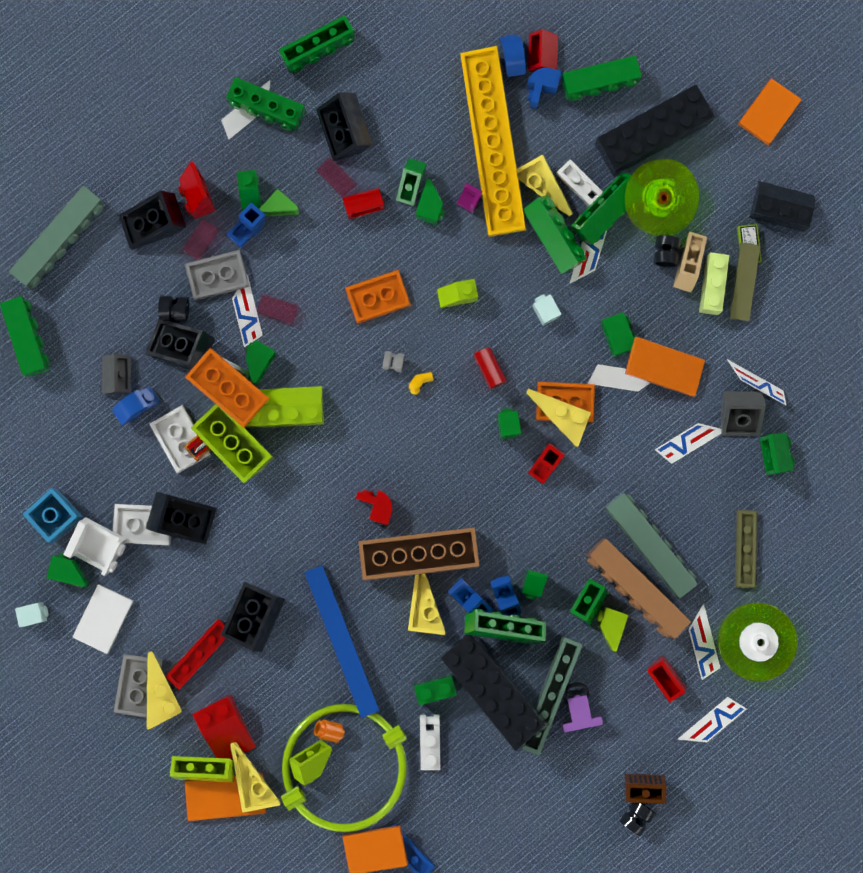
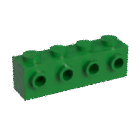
(317, 44)
(601, 78)
(265, 104)
(603, 211)
(554, 234)
(24, 336)
(504, 627)

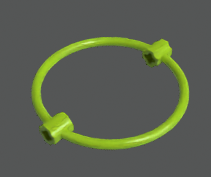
(295, 796)

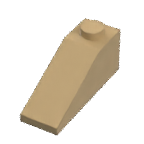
(690, 262)

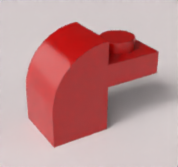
(546, 463)
(381, 503)

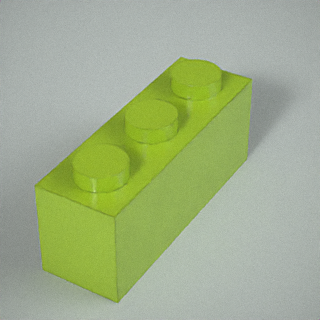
(202, 769)

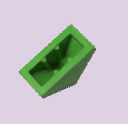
(279, 205)

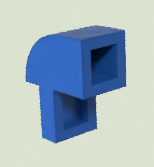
(513, 55)
(540, 81)
(249, 224)
(134, 405)
(505, 596)
(468, 597)

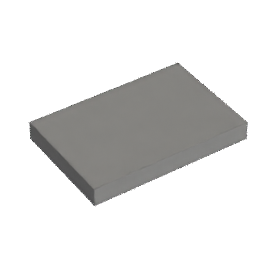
(217, 275)
(132, 686)

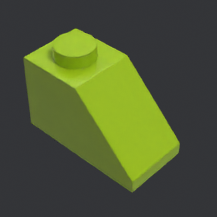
(458, 293)
(612, 626)
(310, 762)

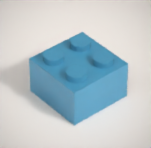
(52, 515)

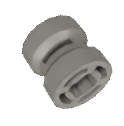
(397, 362)

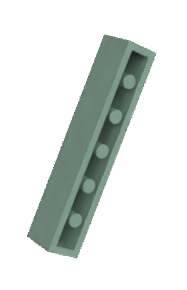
(57, 238)
(651, 546)
(554, 688)

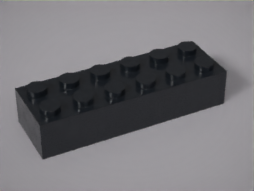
(654, 130)
(494, 691)

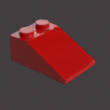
(196, 192)
(223, 725)

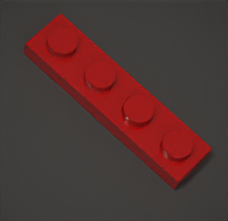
(197, 655)

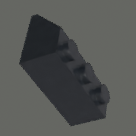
(344, 126)
(782, 206)
(252, 617)

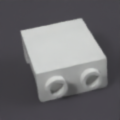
(96, 545)

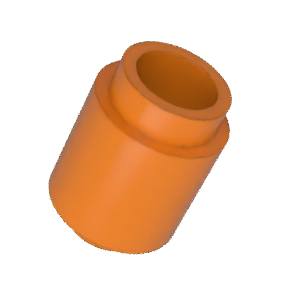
(329, 731)

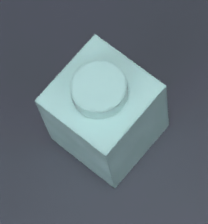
(546, 309)
(31, 614)

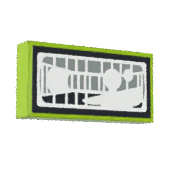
(749, 235)

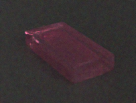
(336, 177)
(200, 240)
(277, 309)

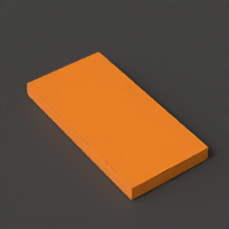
(664, 366)
(227, 387)
(214, 800)

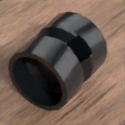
(667, 257)
(173, 308)
(635, 824)

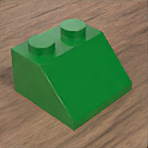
(777, 453)

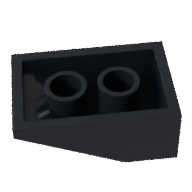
(152, 220)
(179, 344)
(180, 518)

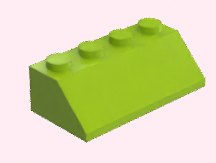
(290, 408)
(232, 443)

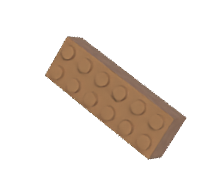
(418, 554)
(638, 589)

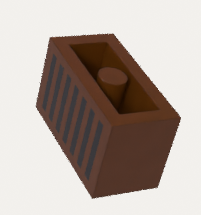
(645, 788)

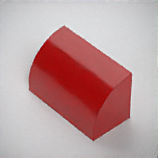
(542, 50)
(363, 203)
(489, 368)
(666, 679)

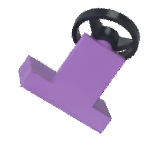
(579, 709)

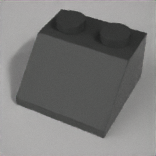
(742, 413)

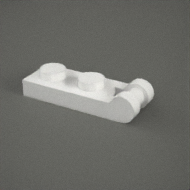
(579, 182)
(430, 743)

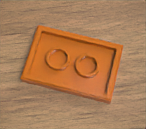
(769, 111)
(377, 296)
(572, 393)
(375, 850)

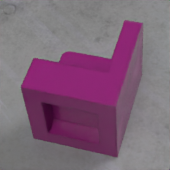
(469, 198)

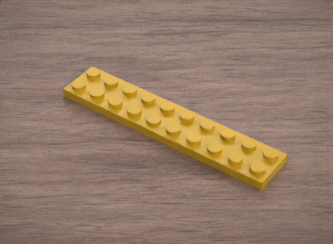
(493, 141)

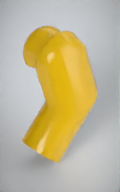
(418, 380)

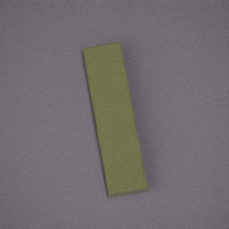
(744, 281)
(746, 549)

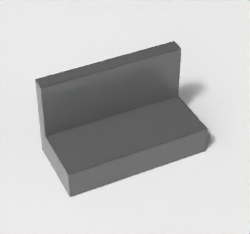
(116, 374)

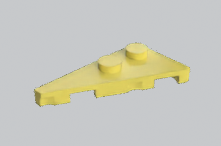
(540, 178)
(566, 417)
(424, 611)
(160, 698)
(252, 788)

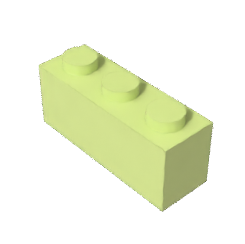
(714, 283)

